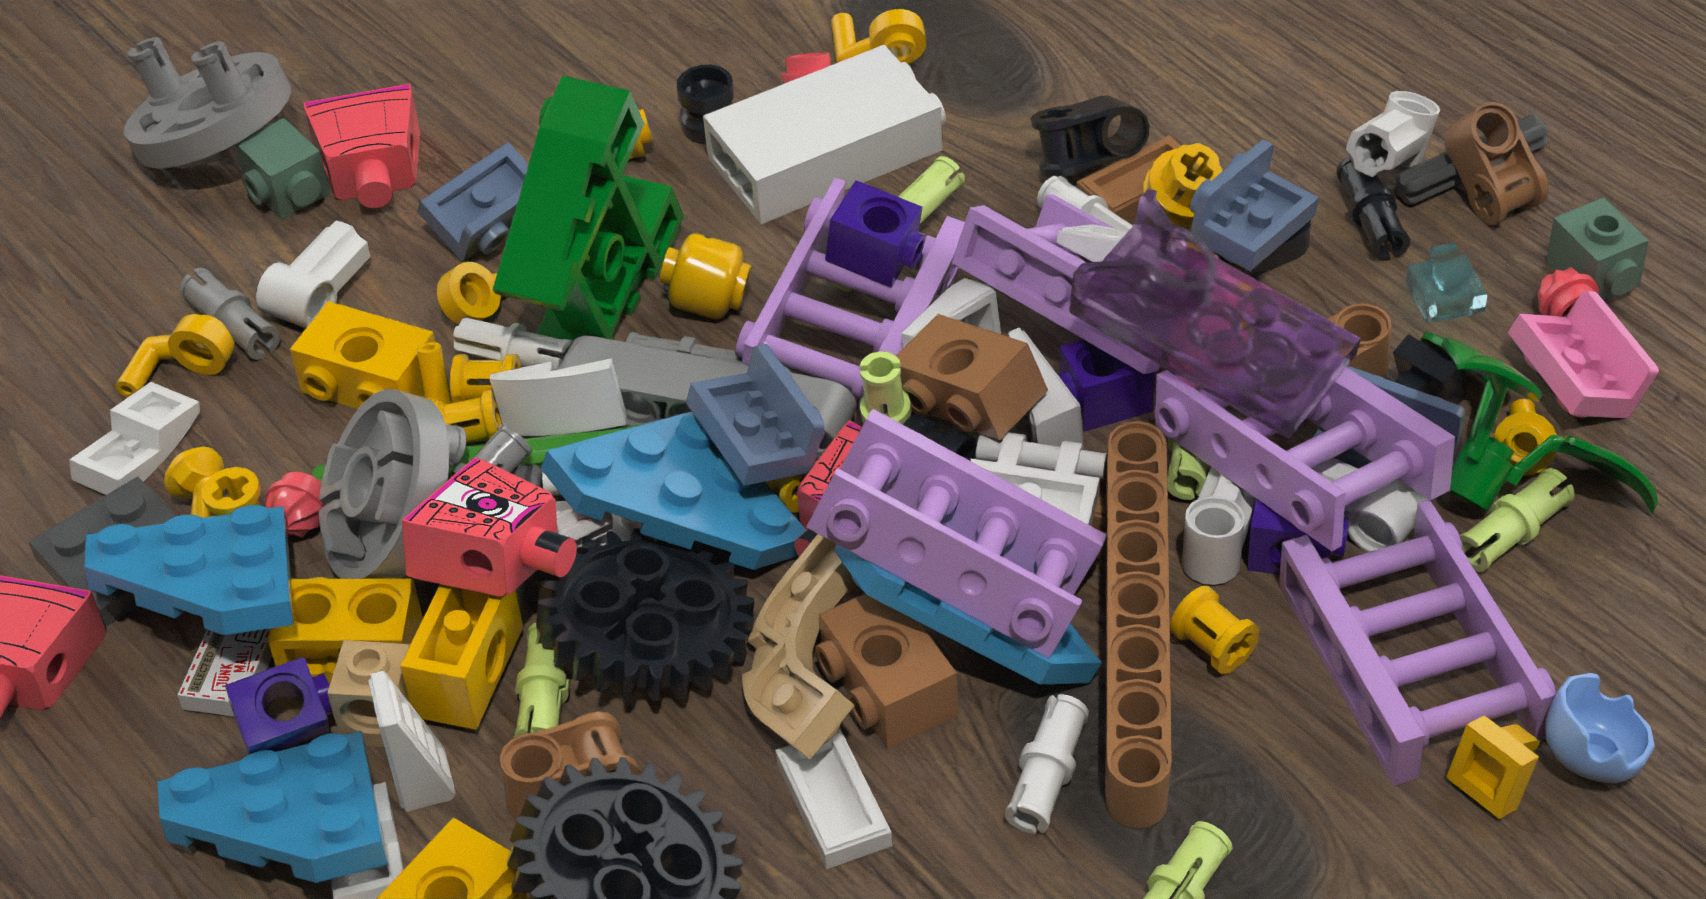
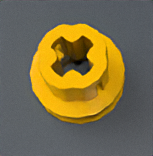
(1185, 170)

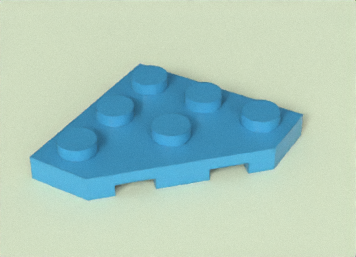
(678, 489)
(215, 567)
(1068, 664)
(287, 806)

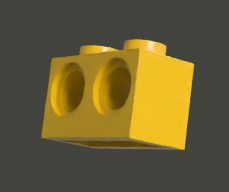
(342, 610)

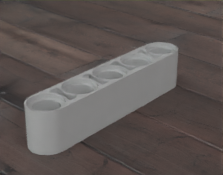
(658, 382)

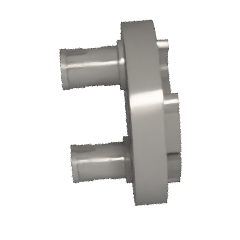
(206, 110)
(376, 475)

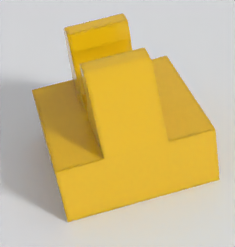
(1494, 764)

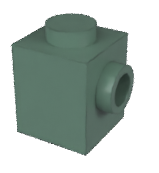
(282, 169)
(1599, 244)

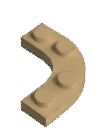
(782, 681)

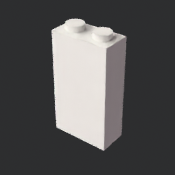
(824, 126)

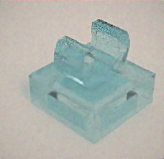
(1446, 285)

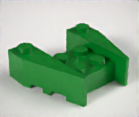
(579, 224)

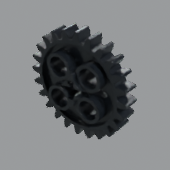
(646, 615)
(631, 838)

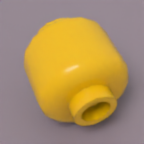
(705, 276)

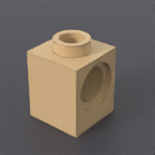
(350, 689)

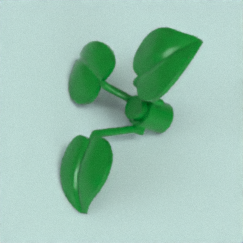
(1485, 461)

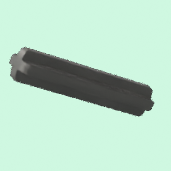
(1440, 173)

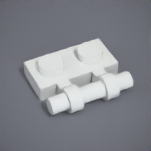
(1055, 474)

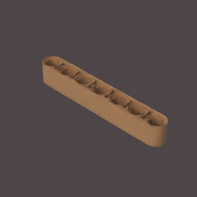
(1137, 627)

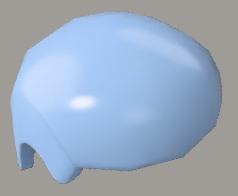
(1597, 733)

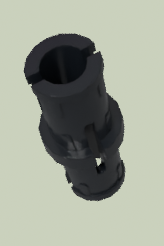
(1374, 209)

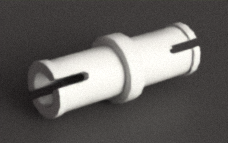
(1047, 764)

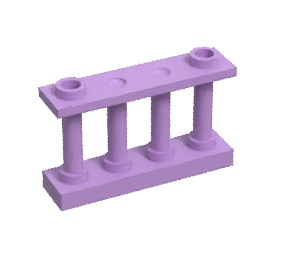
(808, 260)
(1036, 268)
(1354, 417)
(958, 532)
(1372, 681)

